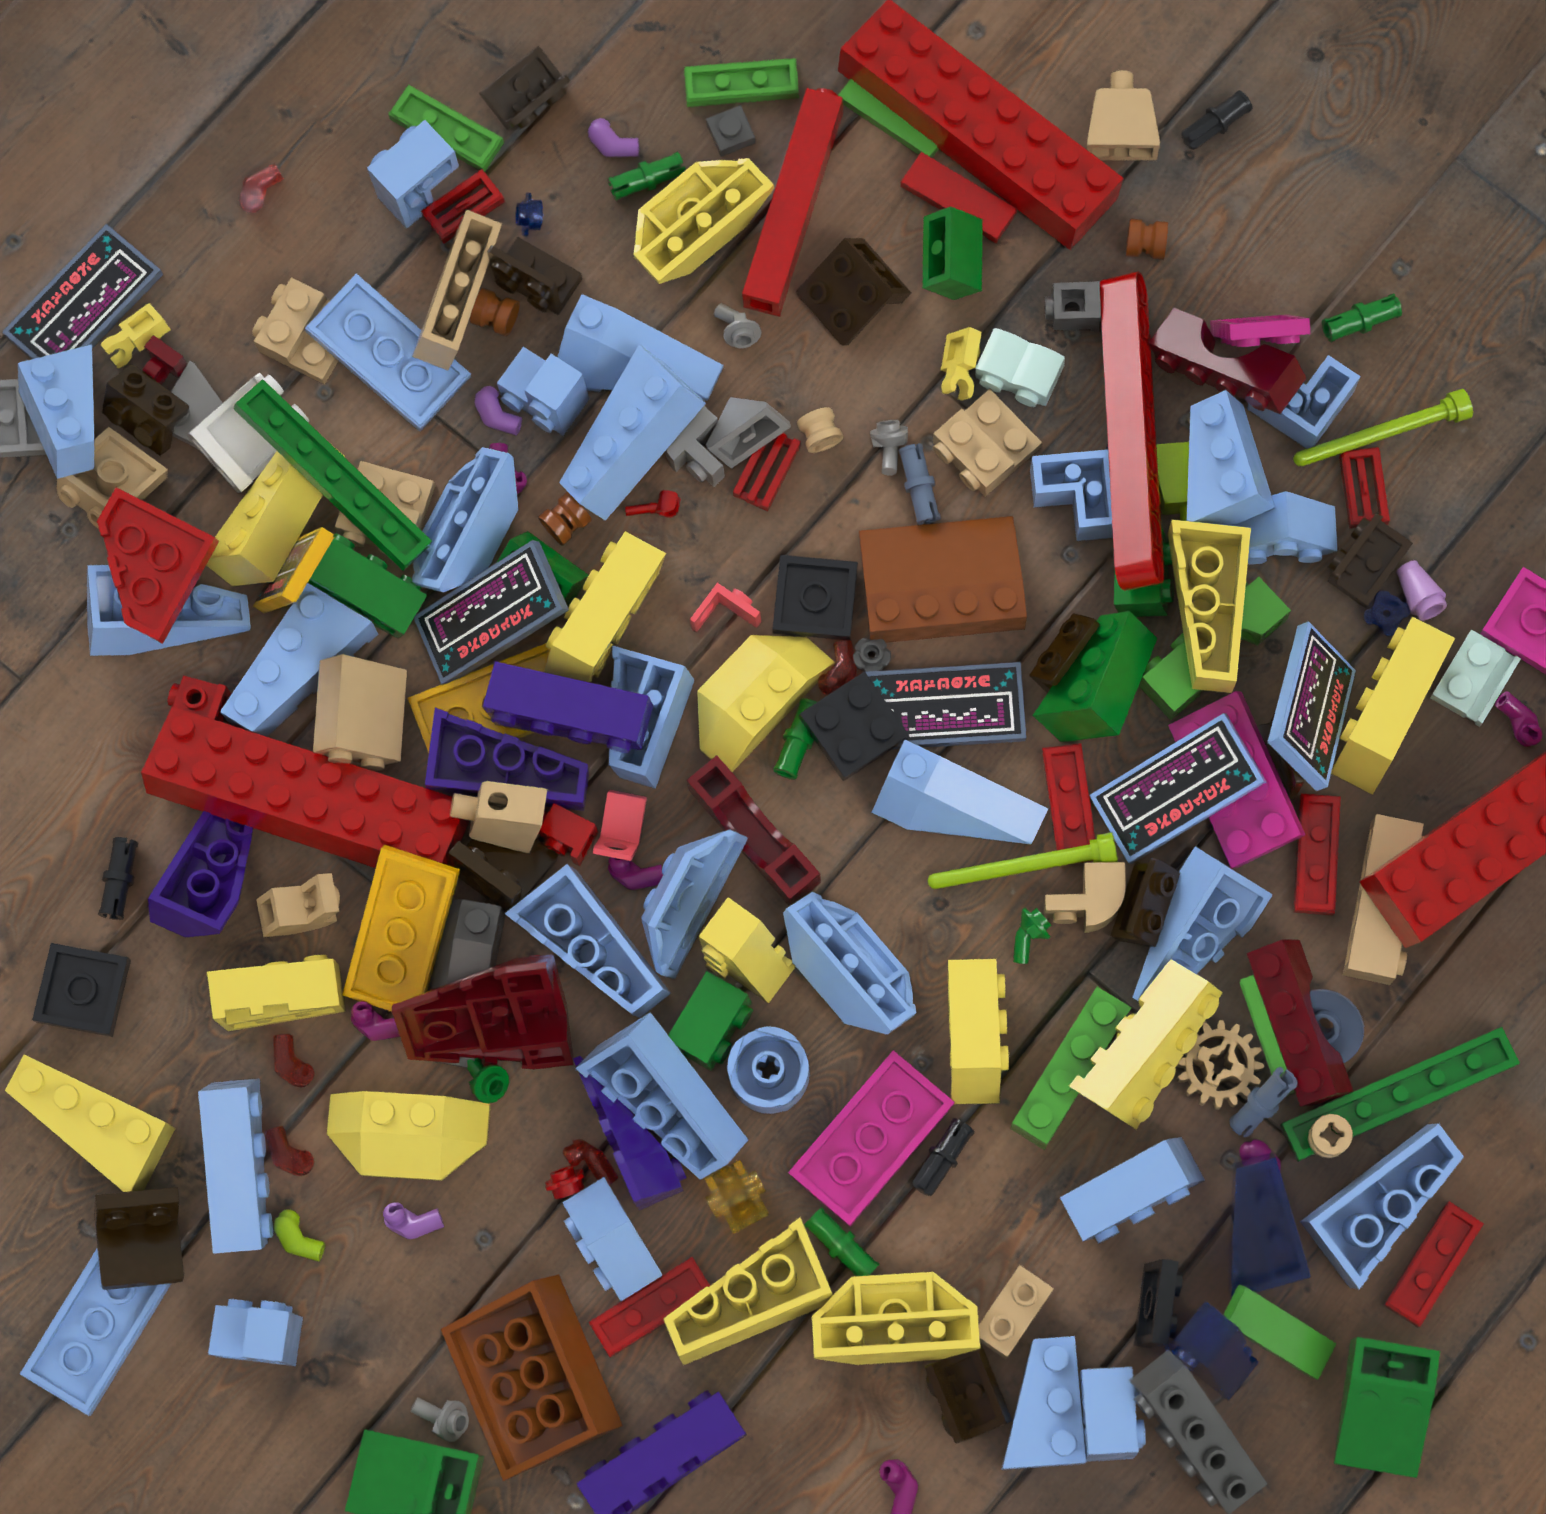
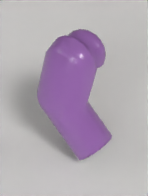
(609, 143)
(491, 412)

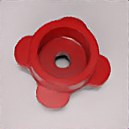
(565, 1182)

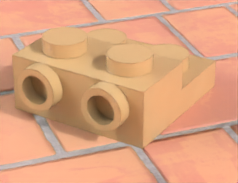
(284, 334)
(985, 443)
(115, 465)
(405, 491)

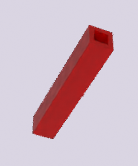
(793, 201)

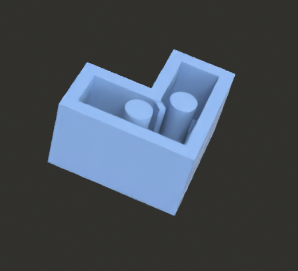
(411, 170)
(544, 389)
(1314, 403)
(1079, 481)
(1292, 528)
(610, 1240)
(256, 1334)
(1110, 1415)

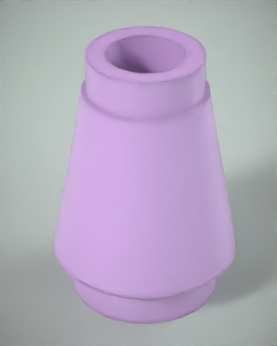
(1421, 591)

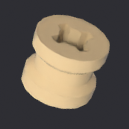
(820, 430)
(1323, 1143)

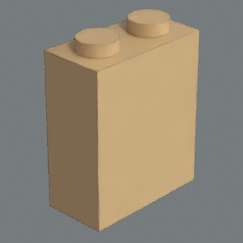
(359, 712)

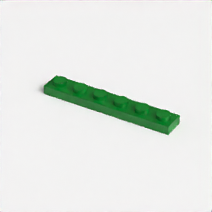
(332, 474)
(1409, 1089)

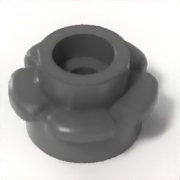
(881, 659)

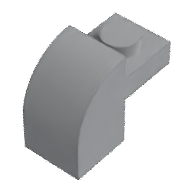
(689, 448)

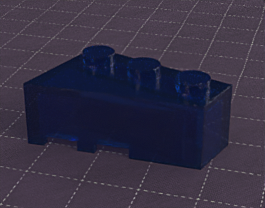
(1263, 1229)
(1213, 1350)

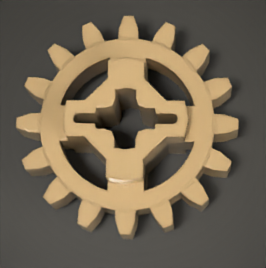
(1236, 1072)

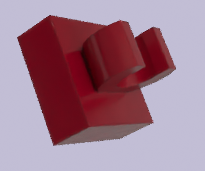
(163, 361)

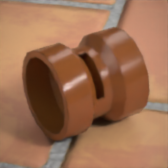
(1147, 239)
(496, 312)
(571, 517)

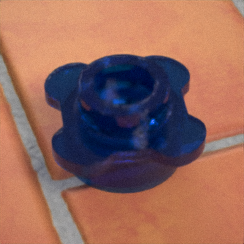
(529, 214)
(1394, 605)

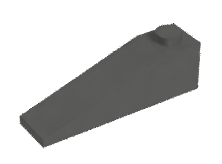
(467, 945)

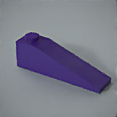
(203, 878)
(640, 1157)

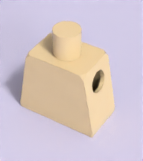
(1123, 122)
(503, 814)

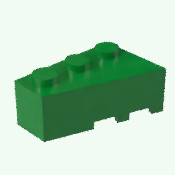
(368, 587)
(1100, 682)

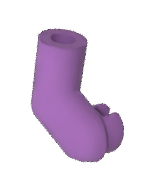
(409, 1224)

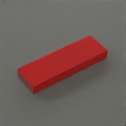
(947, 189)
(1068, 796)
(1317, 854)
(1433, 1264)
(647, 1307)

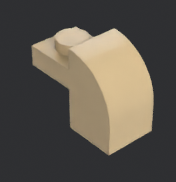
(1100, 899)
(299, 907)

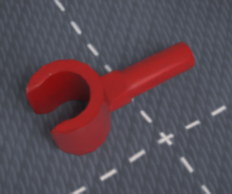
(667, 505)

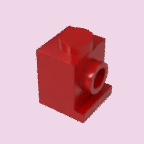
(212, 698)
(567, 833)

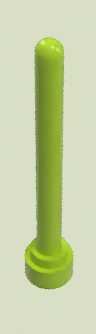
(1454, 407)
(1099, 850)

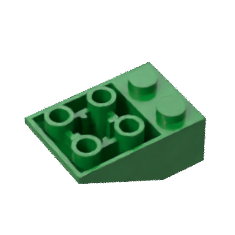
(1386, 1406)
(412, 1477)

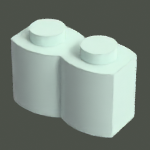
(1019, 367)

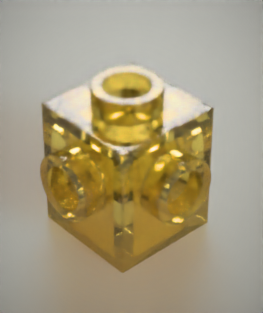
(736, 1196)

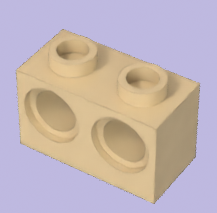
(1013, 1311)

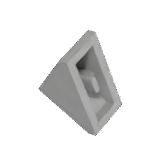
(744, 430)

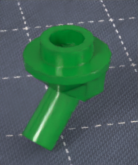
(1032, 926)
(486, 1081)

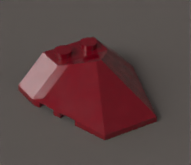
(493, 1016)

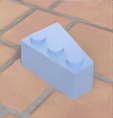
(60, 405)
(1224, 464)
(669, 691)
(1132, 1190)
(1048, 1409)

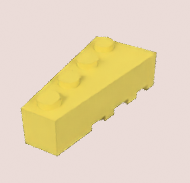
(264, 525)
(1210, 589)
(604, 610)
(1391, 705)
(1149, 1044)
(102, 1129)
(752, 1297)

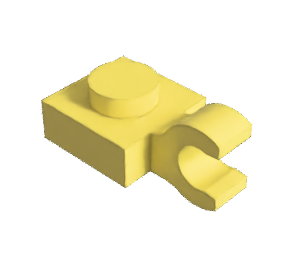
(135, 333)
(959, 357)

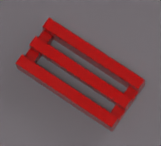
(491, 203)
(1359, 455)
(751, 497)

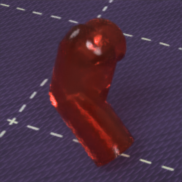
(255, 188)
(842, 671)
(289, 1066)
(287, 1157)
(593, 1157)

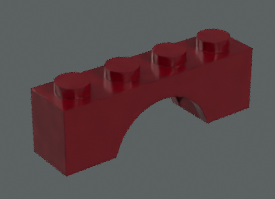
(1262, 378)
(766, 847)
(1285, 990)

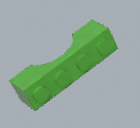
(1169, 680)
(1052, 1095)

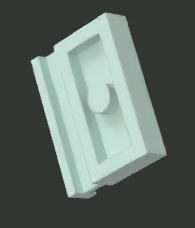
(1475, 678)

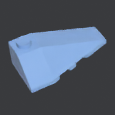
(603, 340)
(205, 615)
(948, 799)
(1203, 916)

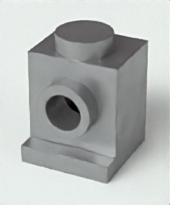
(1079, 295)

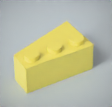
(741, 947)
(275, 992)
(976, 1030)

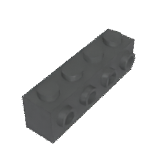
(1198, 1432)

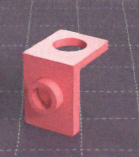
(734, 601)
(621, 825)

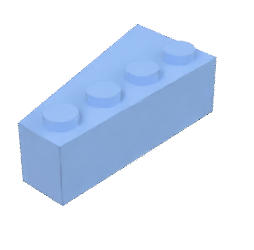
(630, 433)

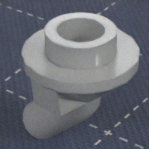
(740, 331)
(889, 435)
(448, 1422)

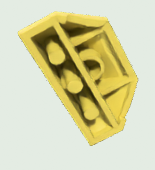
(698, 216)
(755, 693)
(407, 1132)
(895, 1321)

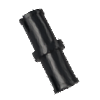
(118, 878)

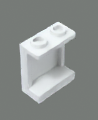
(232, 443)

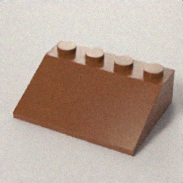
(943, 580)
(531, 1376)

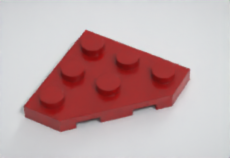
(152, 561)

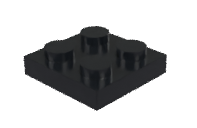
(815, 597)
(853, 726)
(81, 989)
(1155, 1317)

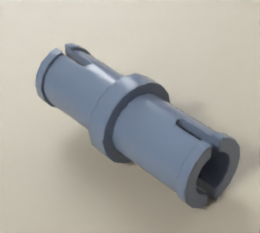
(919, 484)
(1263, 1102)

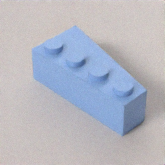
(290, 660)
(585, 935)
(666, 1095)
(235, 1165)
(1375, 1208)

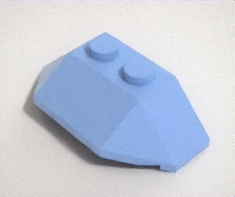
(468, 522)
(686, 896)
(848, 965)

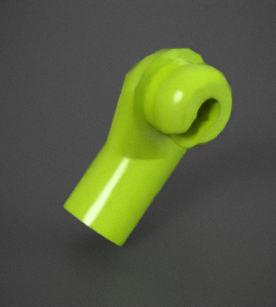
(292, 1239)

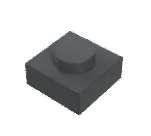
(730, 130)

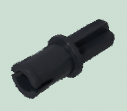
(1216, 120)
(942, 1157)

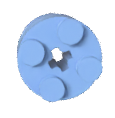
(757, 1050)

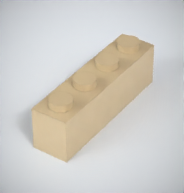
(457, 290)
(1373, 946)

